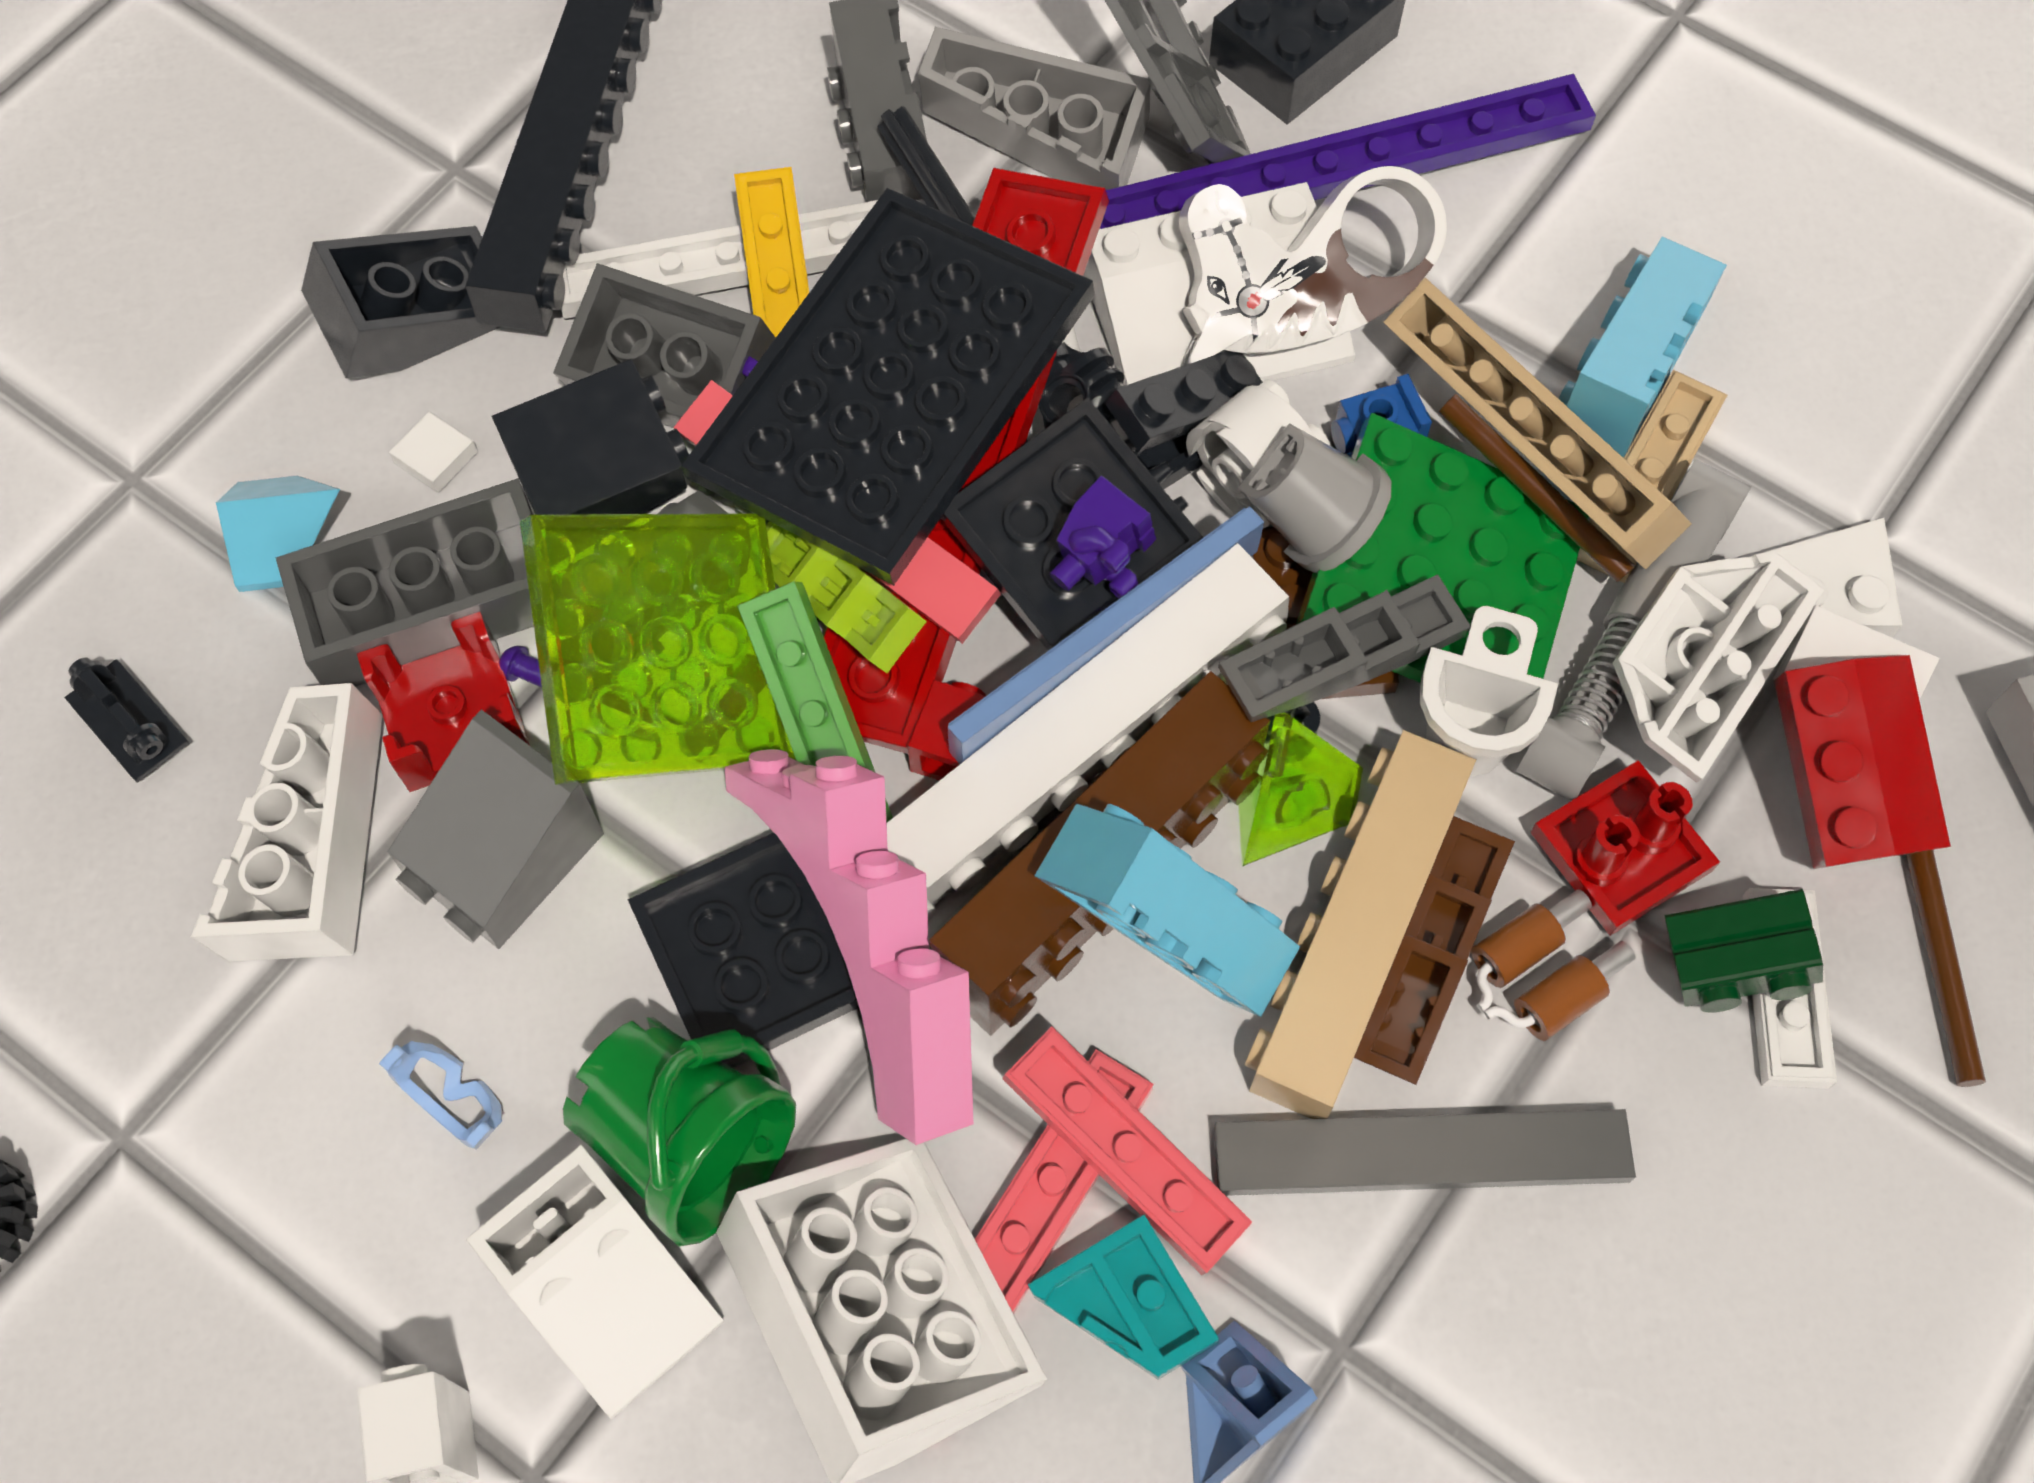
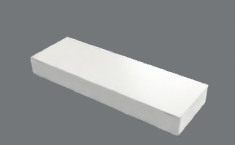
(1796, 1032)

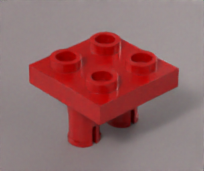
(1626, 845)

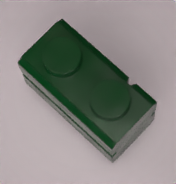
(1745, 951)

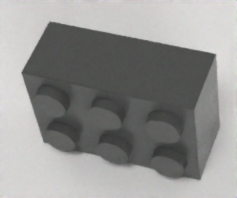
(665, 333)

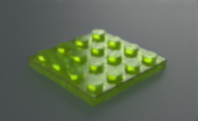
(648, 642)

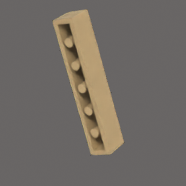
(1538, 424)
(1362, 926)

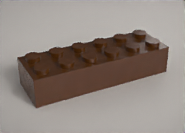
(1172, 781)

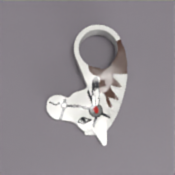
(1270, 299)

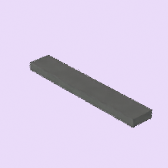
(1423, 1152)

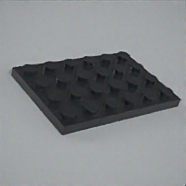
(889, 384)

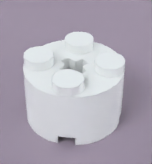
(1238, 437)

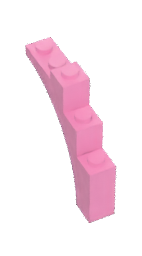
(877, 908)

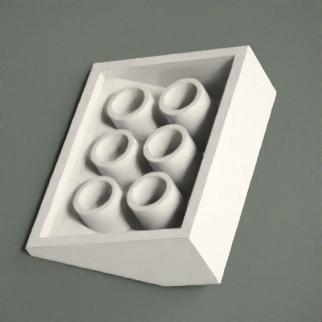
(1146, 280)
(876, 1306)

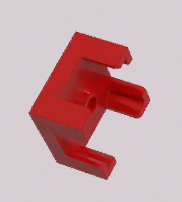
(437, 697)

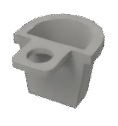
(1318, 498)

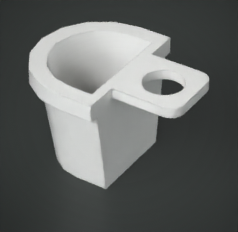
(1484, 699)

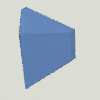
(1238, 1402)

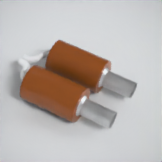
(1562, 994)

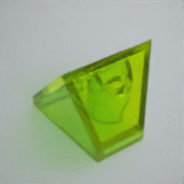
(1301, 791)

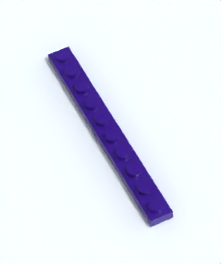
(1412, 142)

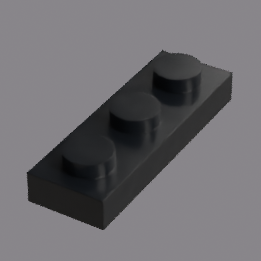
(1179, 398)

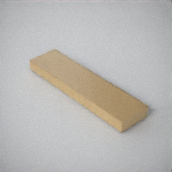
(1669, 440)

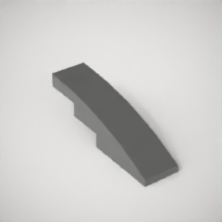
(1343, 649)

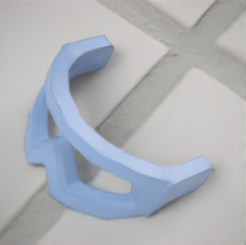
(400, 1064)

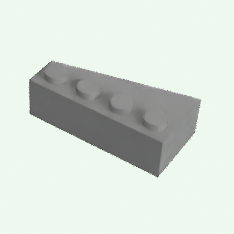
(1037, 106)

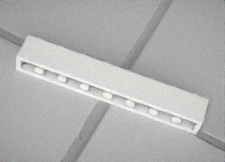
(1084, 725)

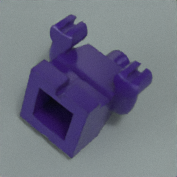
(1101, 537)

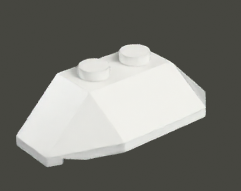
(1710, 652)

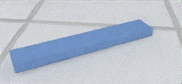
(1038, 679)

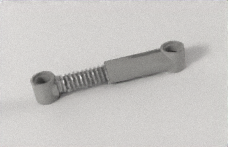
(1572, 739)

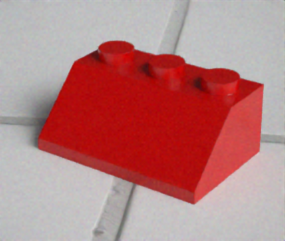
(1861, 760)

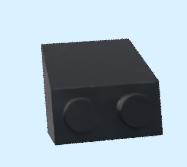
(595, 446)

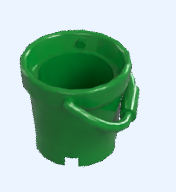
(683, 1121)

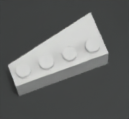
(303, 834)

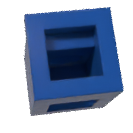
(1394, 402)

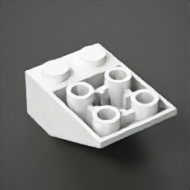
(595, 1281)

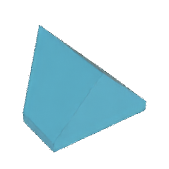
(268, 521)

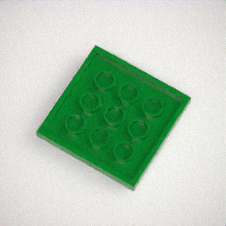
(1468, 528)

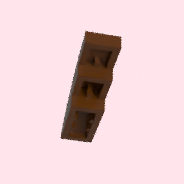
(1434, 950)

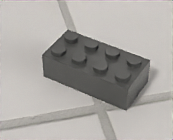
(409, 582)

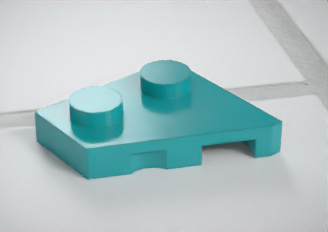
(1130, 1300)

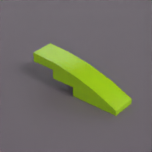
(845, 598)

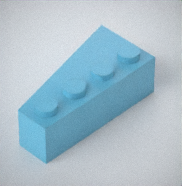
(1641, 341)
(1169, 905)

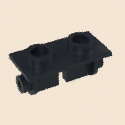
(123, 716)

